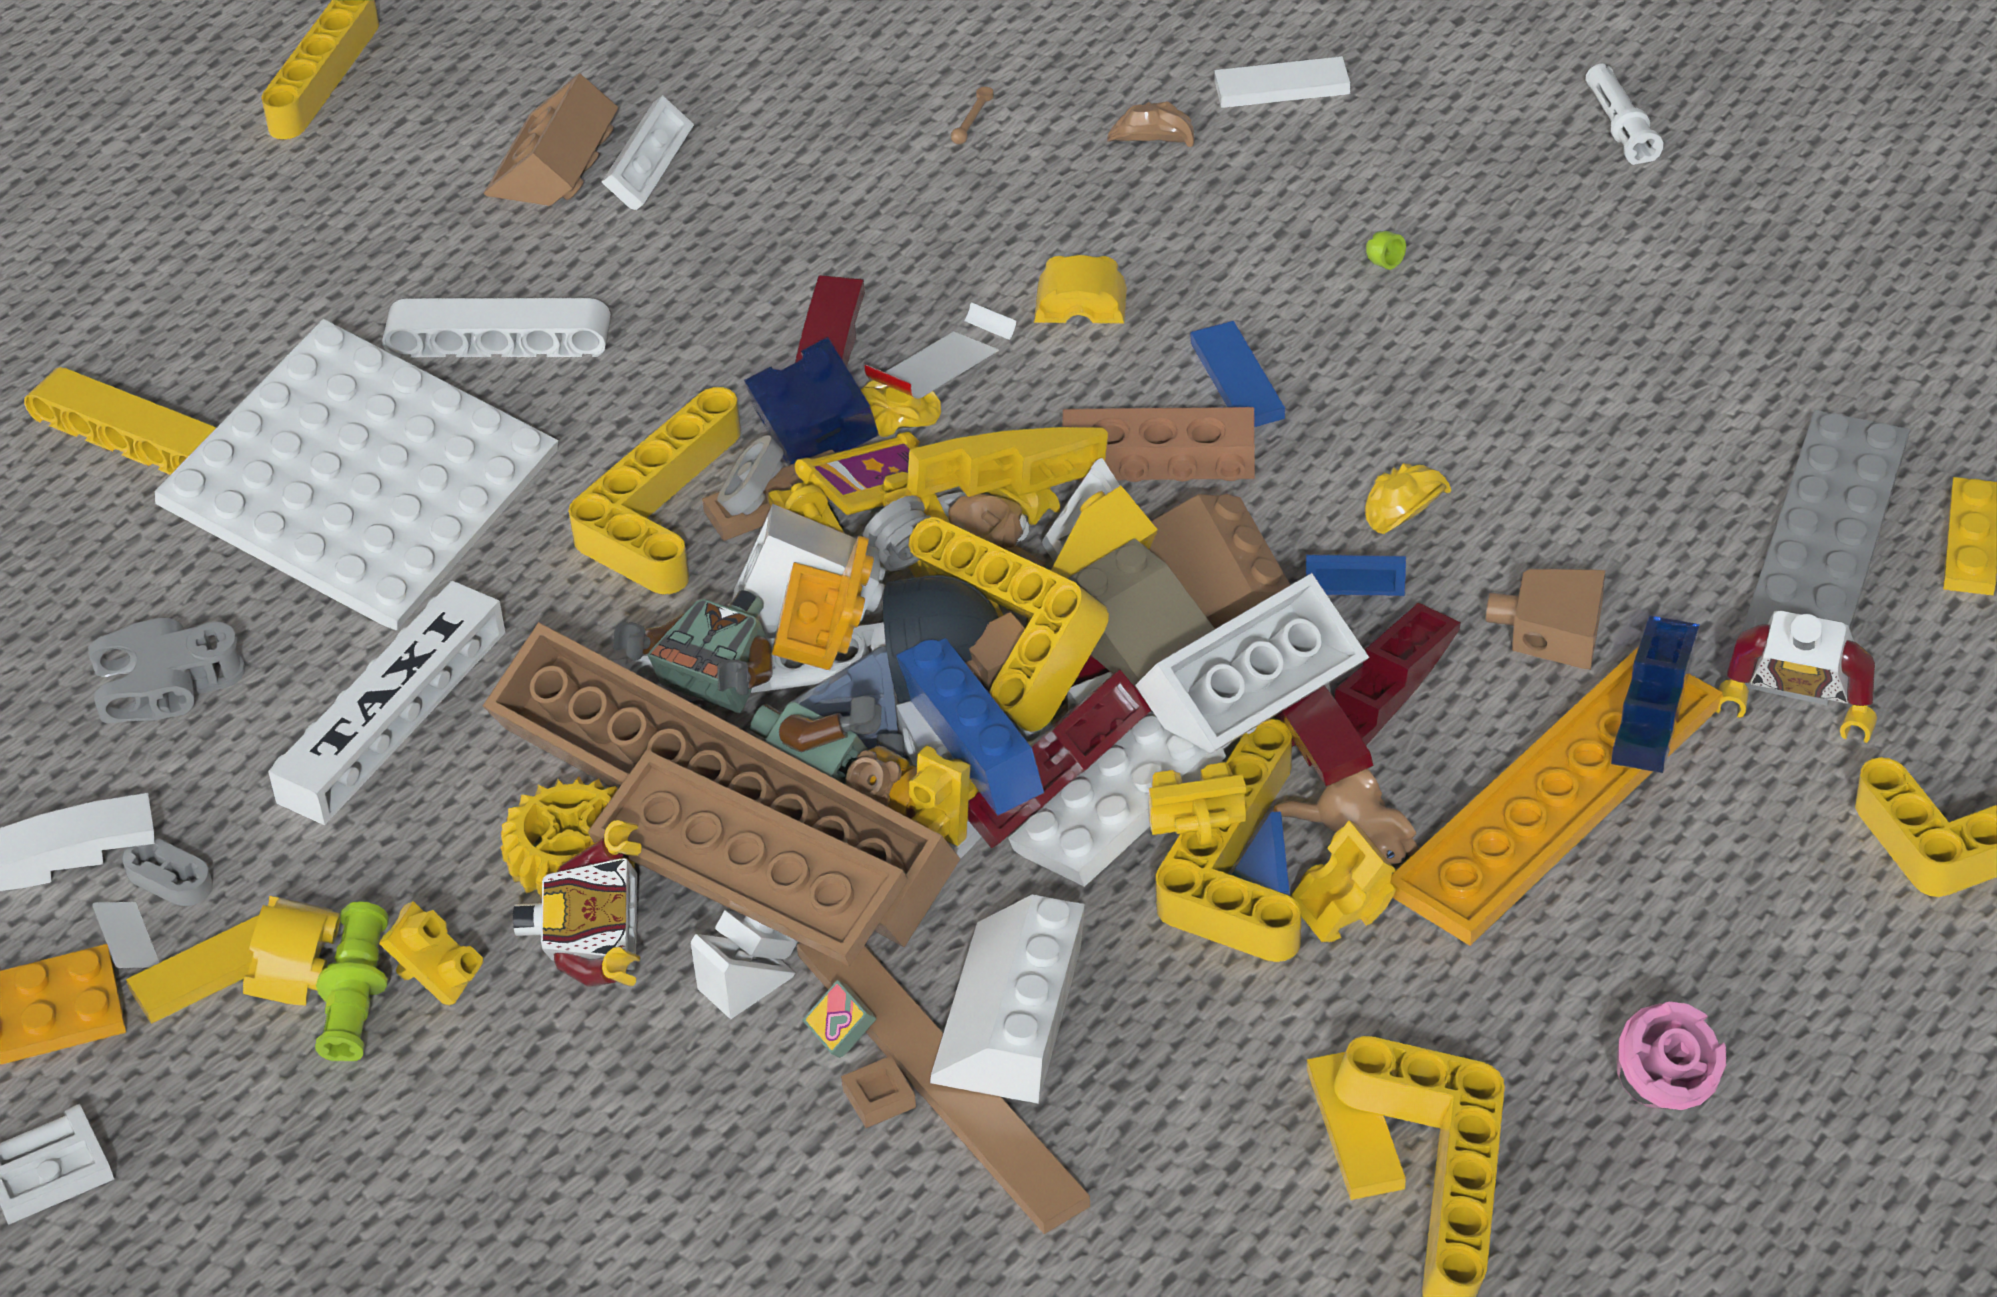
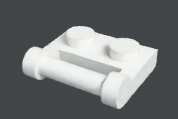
(50, 1165)

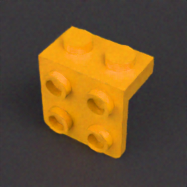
(822, 610)

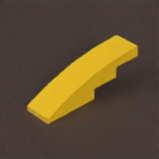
(1017, 458)

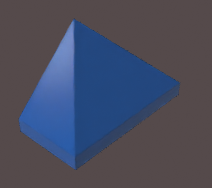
(1358, 574)
(1266, 857)

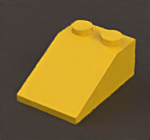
(1101, 528)

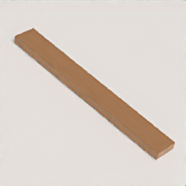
(977, 1118)

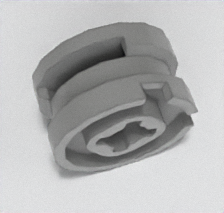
(891, 531)

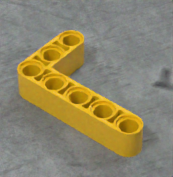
(613, 511)
(1061, 614)
(1929, 850)
(1194, 879)
(1467, 1106)

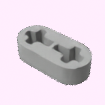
(162, 878)

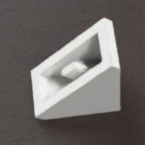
(732, 976)

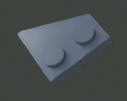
(863, 678)

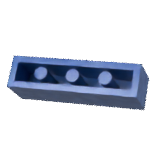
(970, 724)

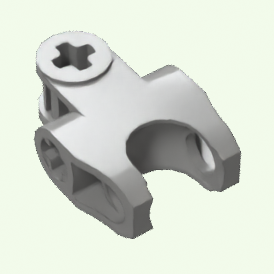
(163, 667)

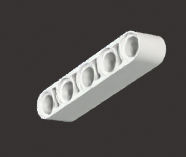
(497, 327)

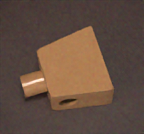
(1553, 614)

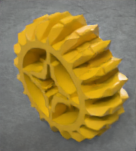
(561, 819)

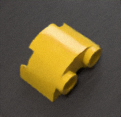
(1081, 287)
(1348, 887)
(288, 950)

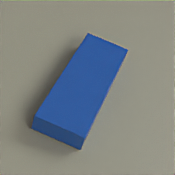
(1237, 372)

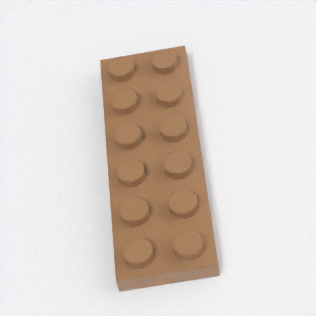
(753, 858)

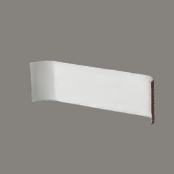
(945, 357)

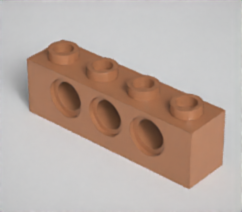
(1174, 442)

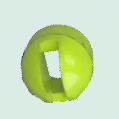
(1386, 249)

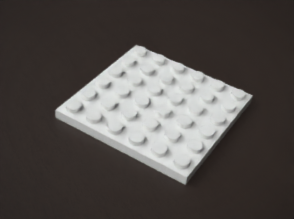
(357, 474)

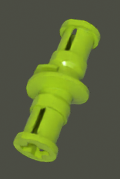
(350, 981)

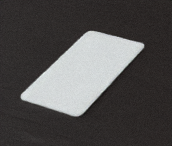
(125, 934)

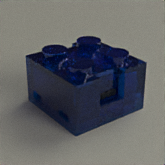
(812, 405)

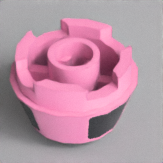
(1670, 1057)

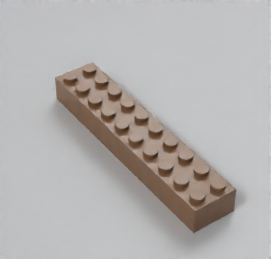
(609, 716)

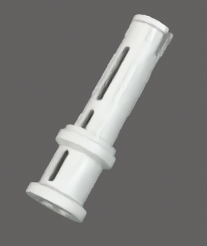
(1627, 123)

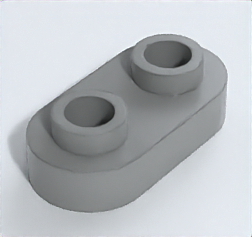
(750, 476)

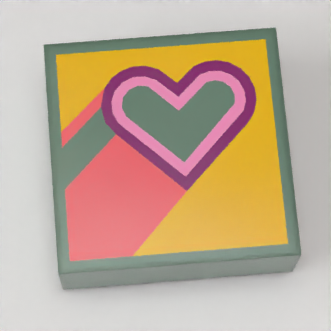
(839, 1019)

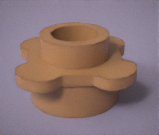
(864, 768)

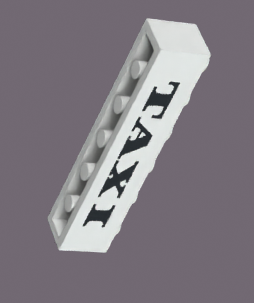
(386, 702)

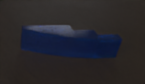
(1655, 694)

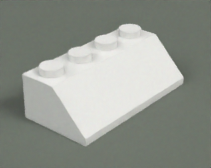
(1252, 667)
(1011, 999)

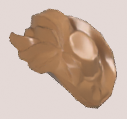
(1153, 123)
(988, 518)

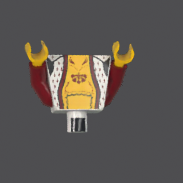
(1807, 659)
(589, 911)

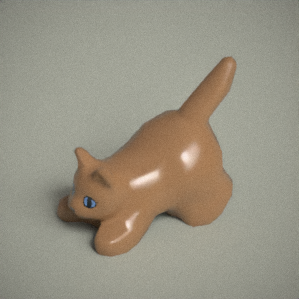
(1360, 802)

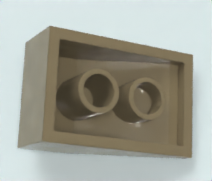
(1146, 609)

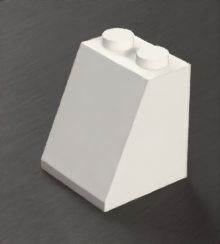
(796, 539)

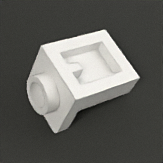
(755, 937)

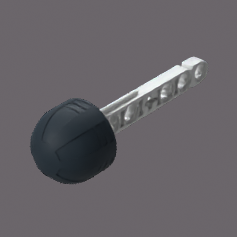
(912, 613)

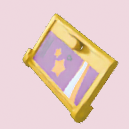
(862, 474)

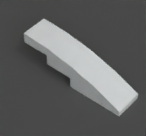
(71, 838)

